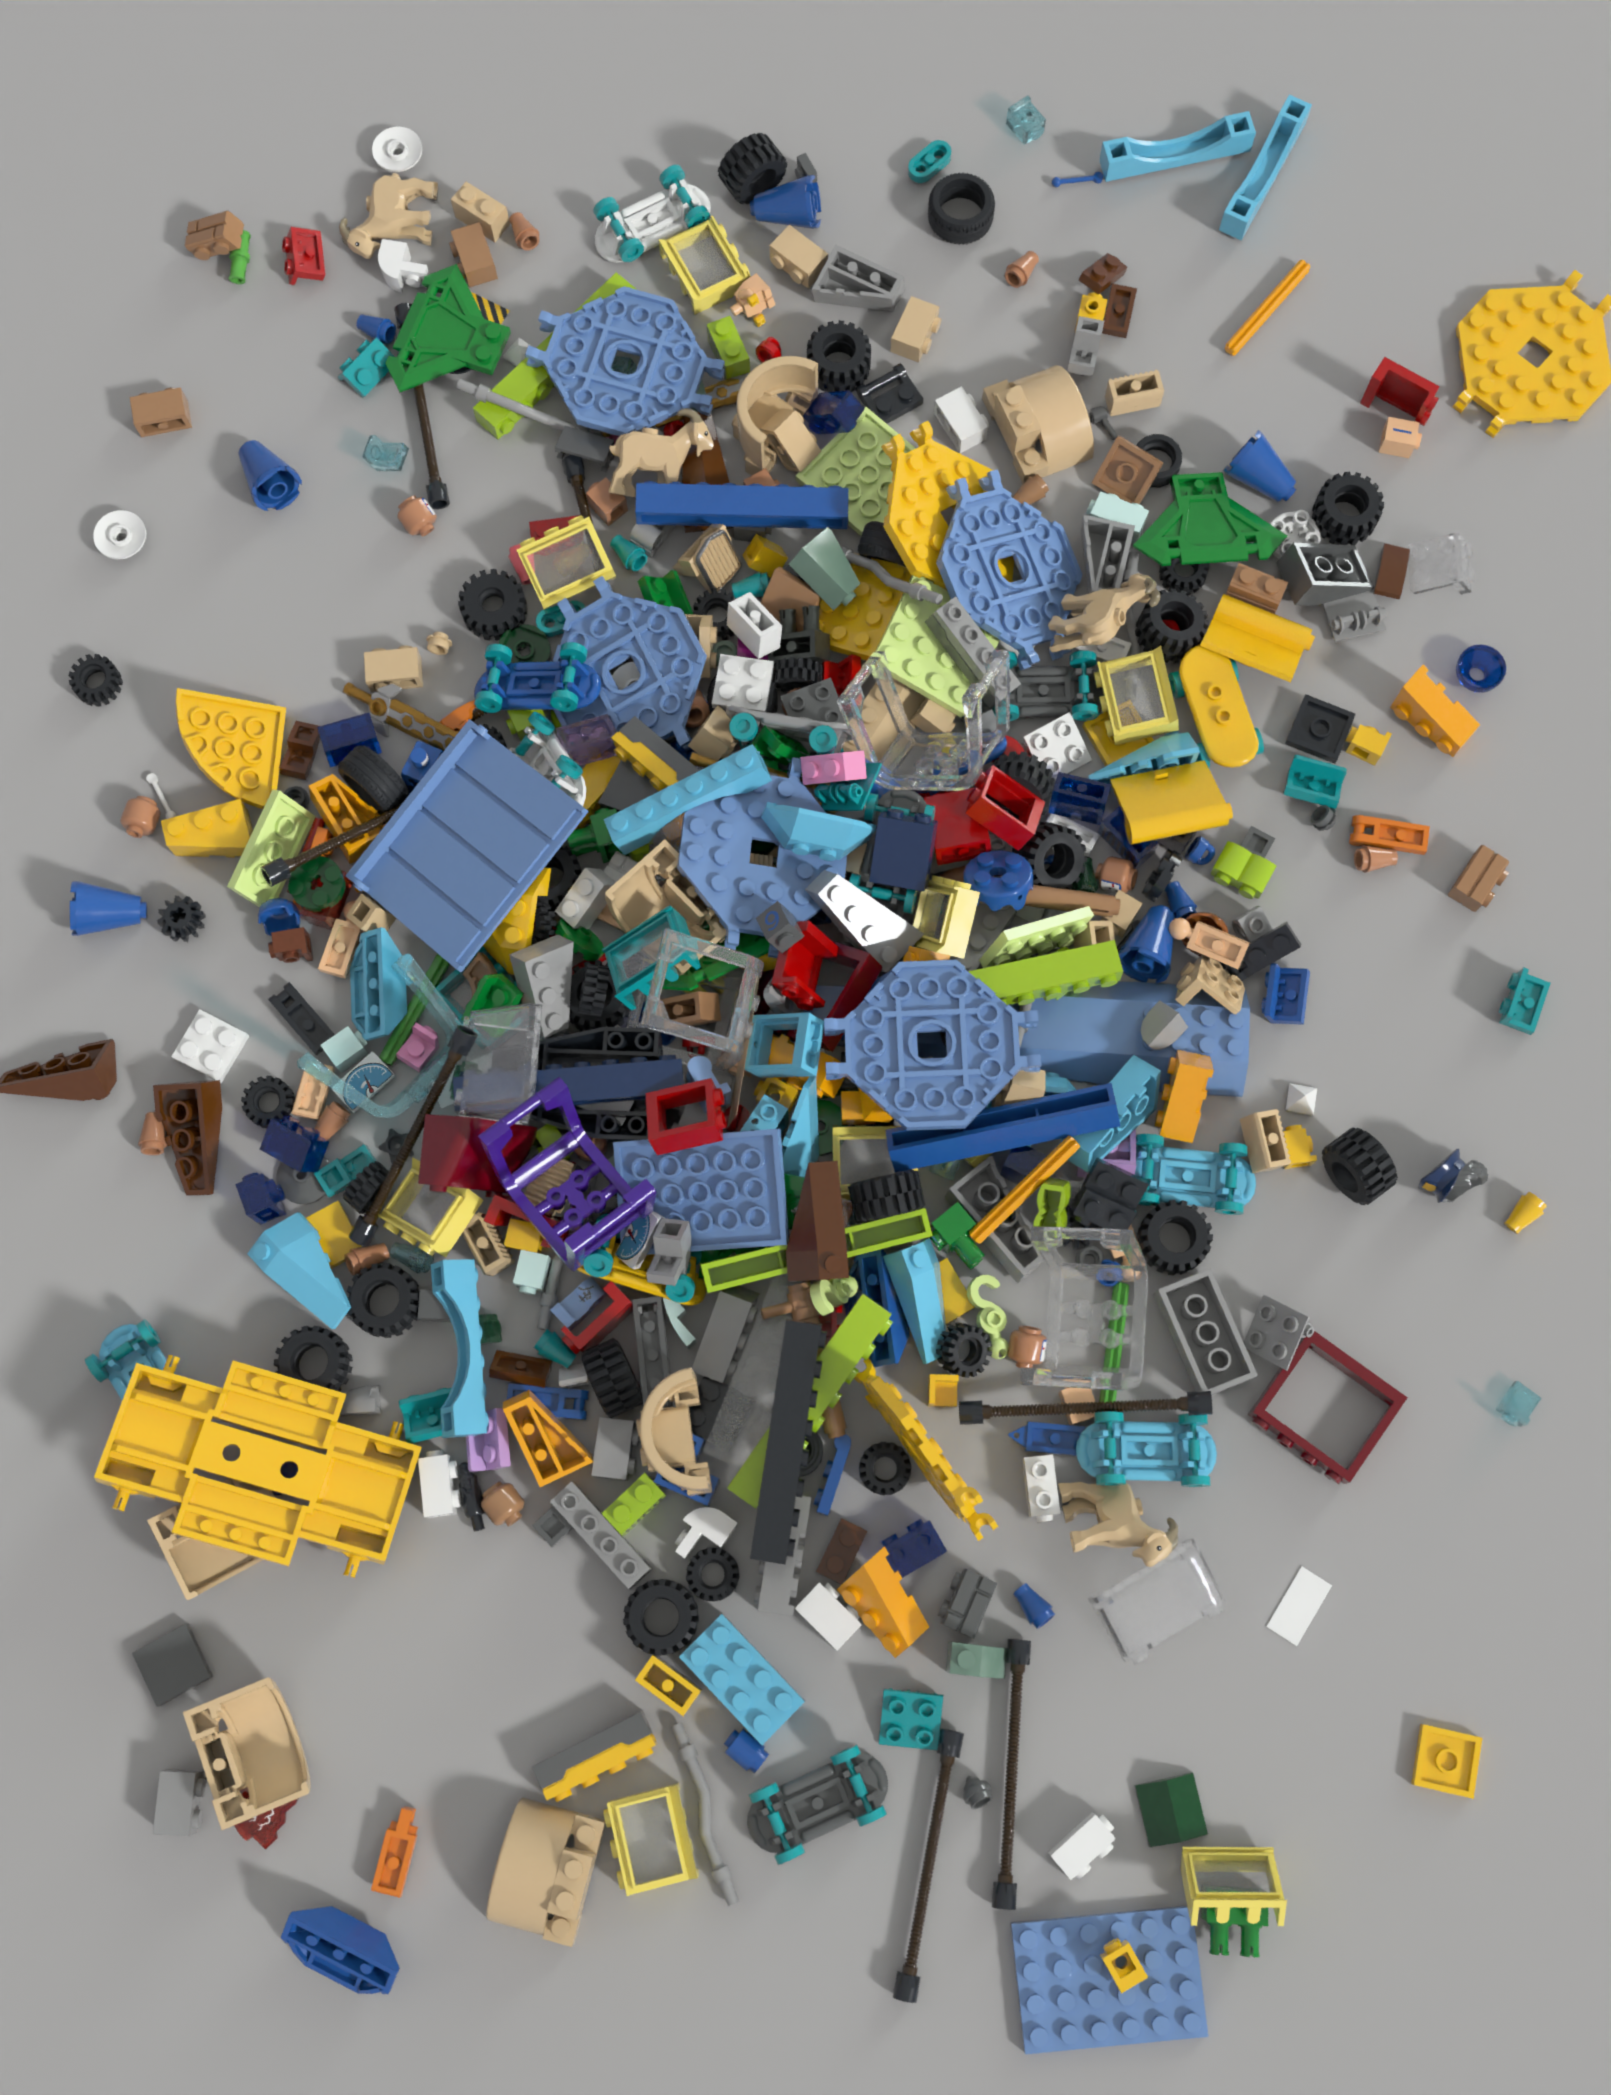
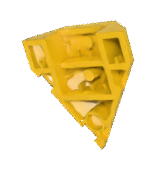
(517, 927)

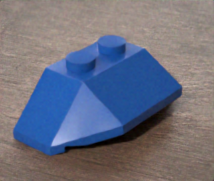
(875, 1282)
(342, 1949)

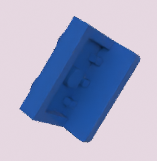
(1286, 995)

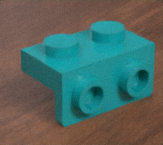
(367, 367)
(1314, 781)
(1524, 1001)
(423, 1415)

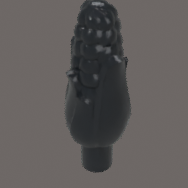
(471, 1497)

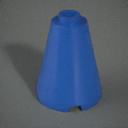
(789, 204)
(1262, 469)
(268, 476)
(103, 909)
(1149, 947)

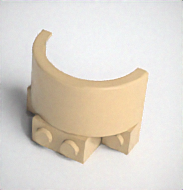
(759, 403)
(1045, 409)
(640, 897)
(668, 1433)
(196, 1563)
(254, 1753)
(543, 1875)

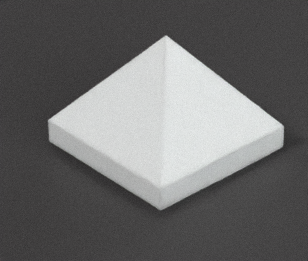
(516, 352)
(1301, 1099)

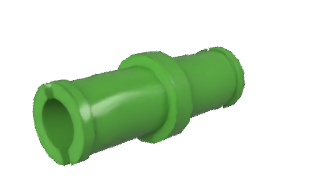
(239, 260)

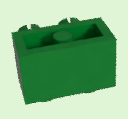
(594, 837)
(952, 1234)
(1220, 1931)

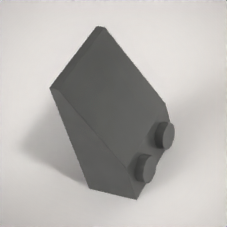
(1323, 572)

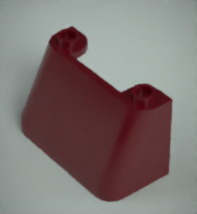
(456, 1158)

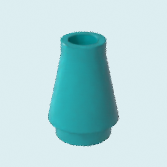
(629, 553)
(755, 584)
(554, 1349)

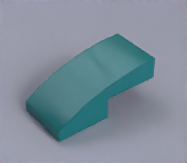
(339, 1173)

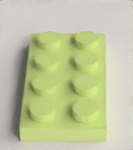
(276, 835)
(1036, 937)

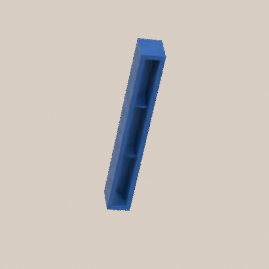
(741, 505)
(1007, 1128)

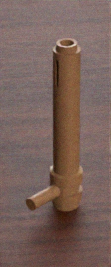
(1071, 900)
(802, 1309)

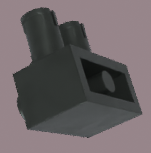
(808, 643)

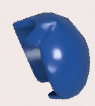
(278, 915)

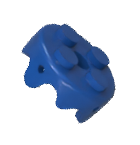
(1002, 891)

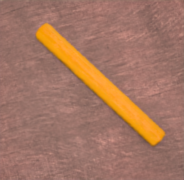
(1267, 307)
(1024, 1189)

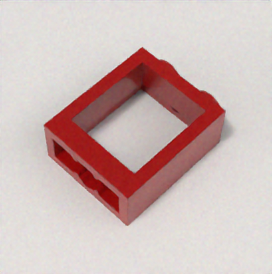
(1013, 796)
(687, 1136)

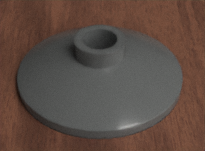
(300, 1190)

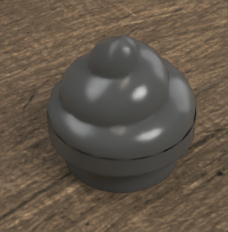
(977, 1792)

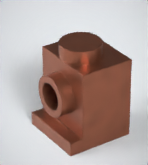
(291, 945)

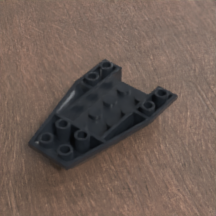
(595, 1047)

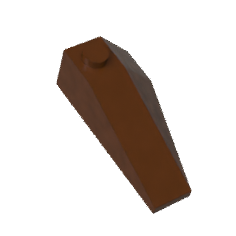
(73, 1077)
(192, 1125)
(818, 1232)

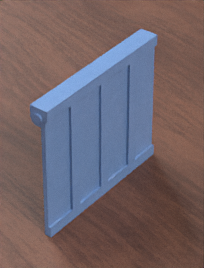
(466, 844)

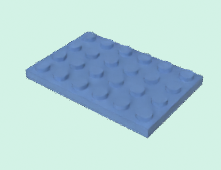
(723, 1188)
(1073, 2000)

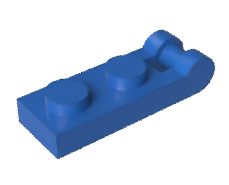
(555, 1399)
(833, 1472)

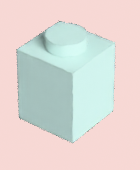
(345, 1048)
(532, 1272)

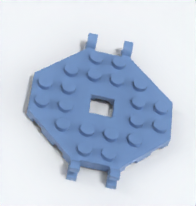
(633, 323)
(995, 528)
(661, 648)
(717, 857)
(932, 1091)

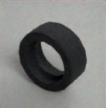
(1171, 448)

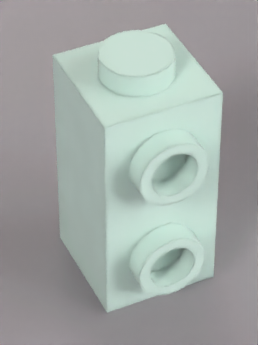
(1112, 508)

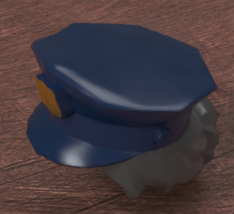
(1453, 1177)

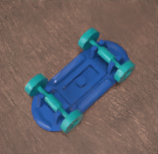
(536, 685)

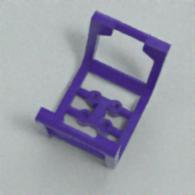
(587, 1238)

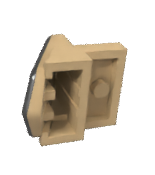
(711, 559)

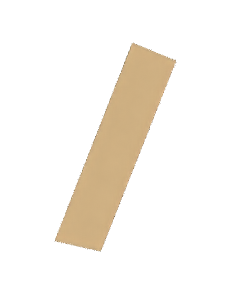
(739, 1076)

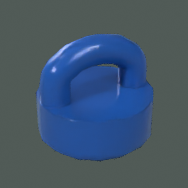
(1197, 849)

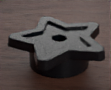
(389, 1145)

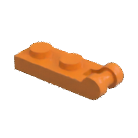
(1389, 834)

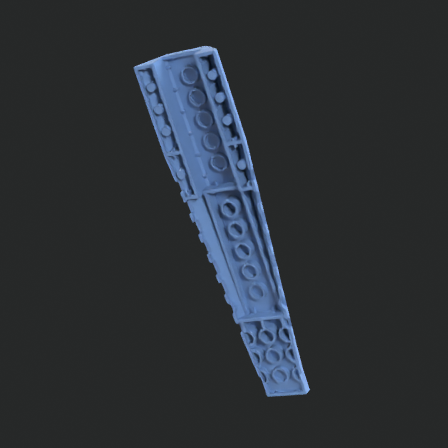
(1099, 1030)

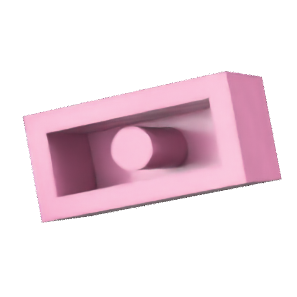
(833, 767)

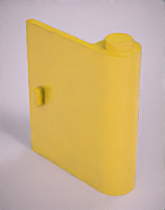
(1257, 637)
(1170, 802)

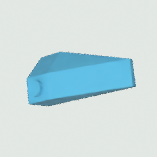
(1165, 752)
(802, 1137)
(297, 1263)
(919, 1290)

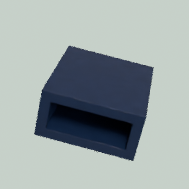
(903, 850)

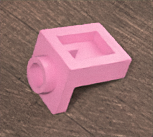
(419, 1047)

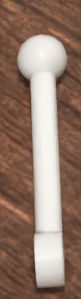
(153, 779)

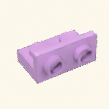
(491, 1449)

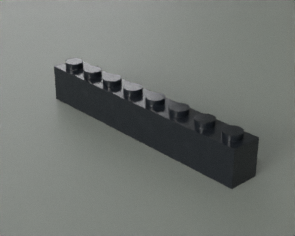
(786, 1441)

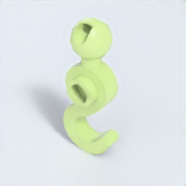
(832, 1293)
(990, 1317)

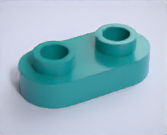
(927, 161)
(555, 616)

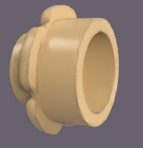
(438, 643)

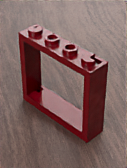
(854, 992)
(1355, 1371)

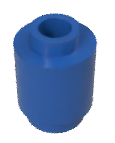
(745, 1750)

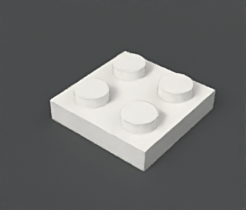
(742, 683)
(210, 1046)

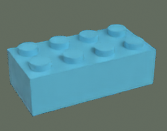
(742, 1679)

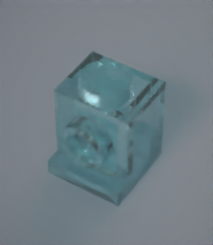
(1025, 120)

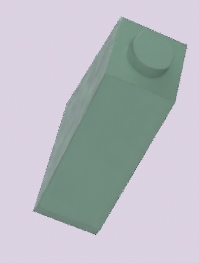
(826, 569)
(976, 1660)

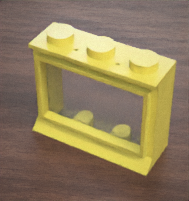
(704, 264)
(565, 561)
(1137, 696)
(945, 916)
(861, 1153)
(427, 1215)
(650, 1839)
(1232, 1879)

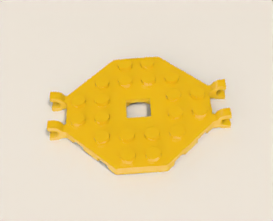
(1509, 384)
(921, 495)
(924, 1452)

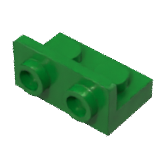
(665, 591)
(778, 746)
(493, 992)

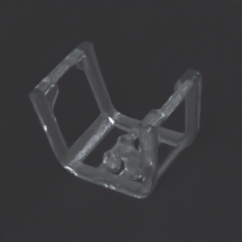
(973, 741)
(735, 1007)
(1091, 1377)

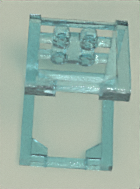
(417, 1089)

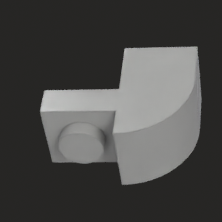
(1085, 346)
(672, 1252)

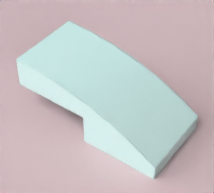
(675, 1313)

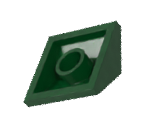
(1171, 1810)

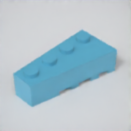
(1136, 1099)

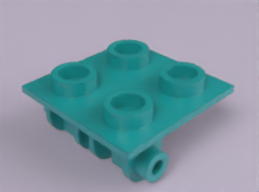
(848, 794)
(910, 1719)

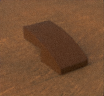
(1391, 571)
(301, 750)

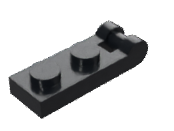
(1266, 950)
(302, 1018)

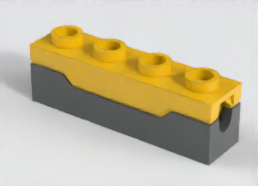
(651, 755)
(595, 1755)

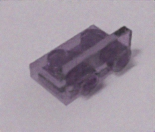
(588, 739)

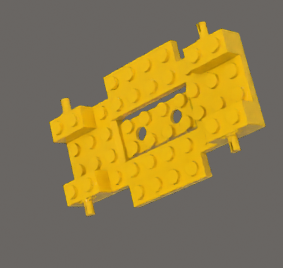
(169, 1431)

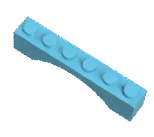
(1133, 157)
(1267, 166)
(730, 776)
(456, 1289)

